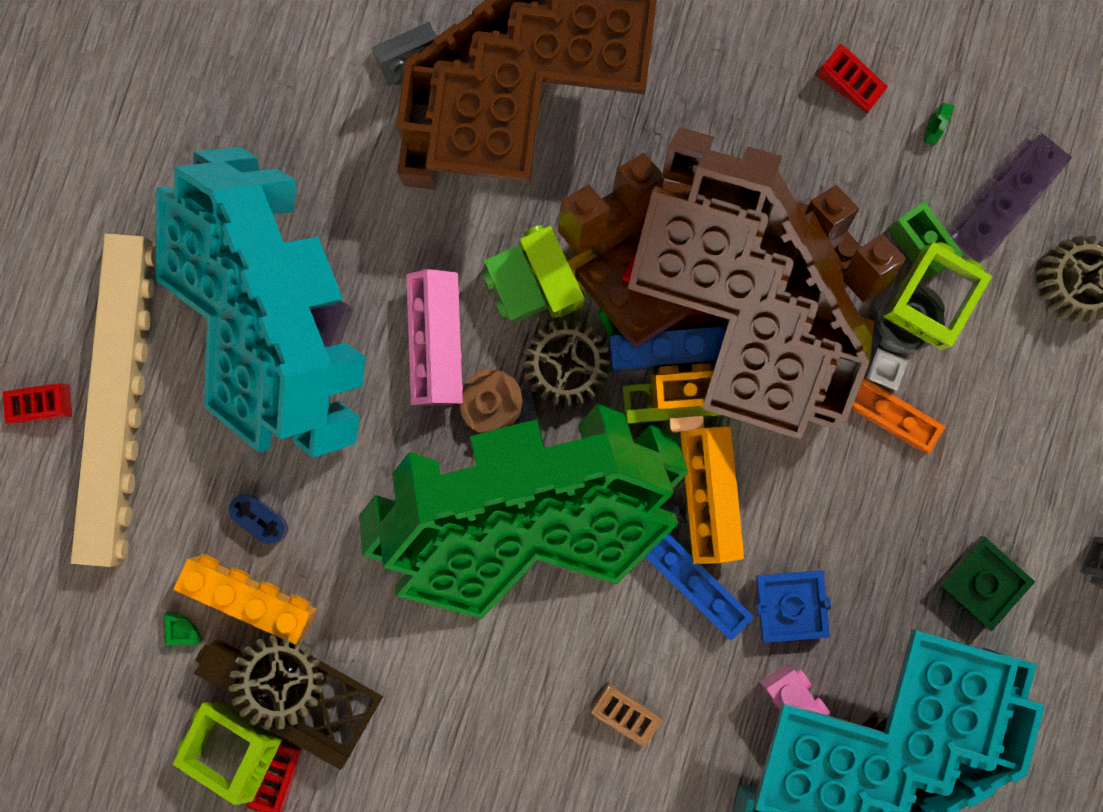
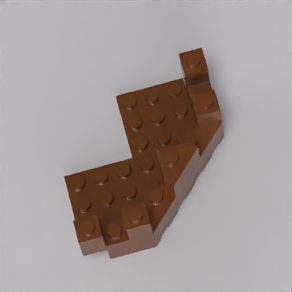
(478, 87)
(614, 229)
(755, 259)

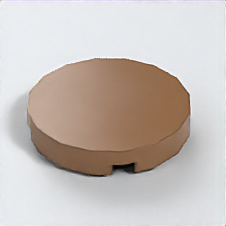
(490, 401)

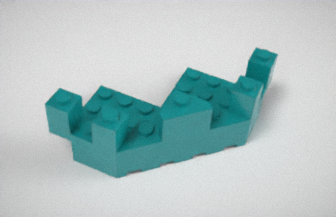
(257, 293)
(948, 742)

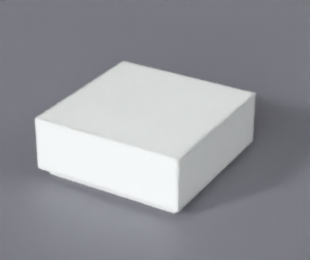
(886, 369)

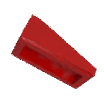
(845, 88)
(61, 403)
(286, 781)

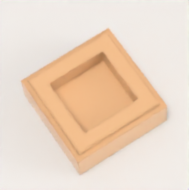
(684, 424)

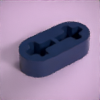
(253, 524)

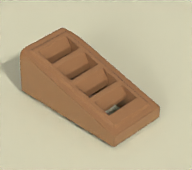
(603, 700)

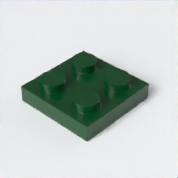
(986, 583)

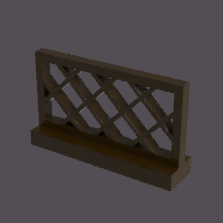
(303, 734)

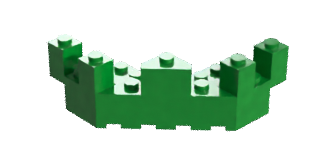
(569, 505)

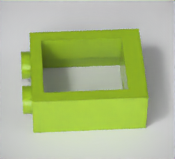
(552, 272)
(920, 324)
(253, 766)

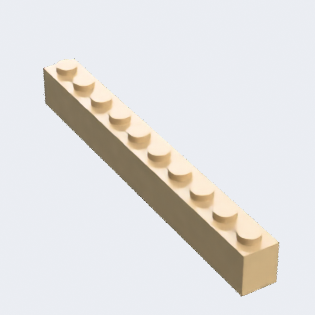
(114, 401)

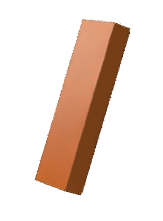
(897, 417)

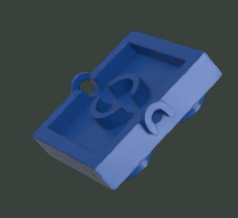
(792, 606)

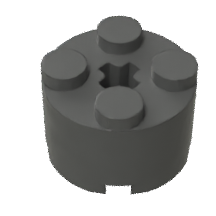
(895, 337)

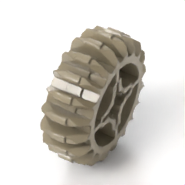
(1063, 264)
(552, 358)
(276, 697)

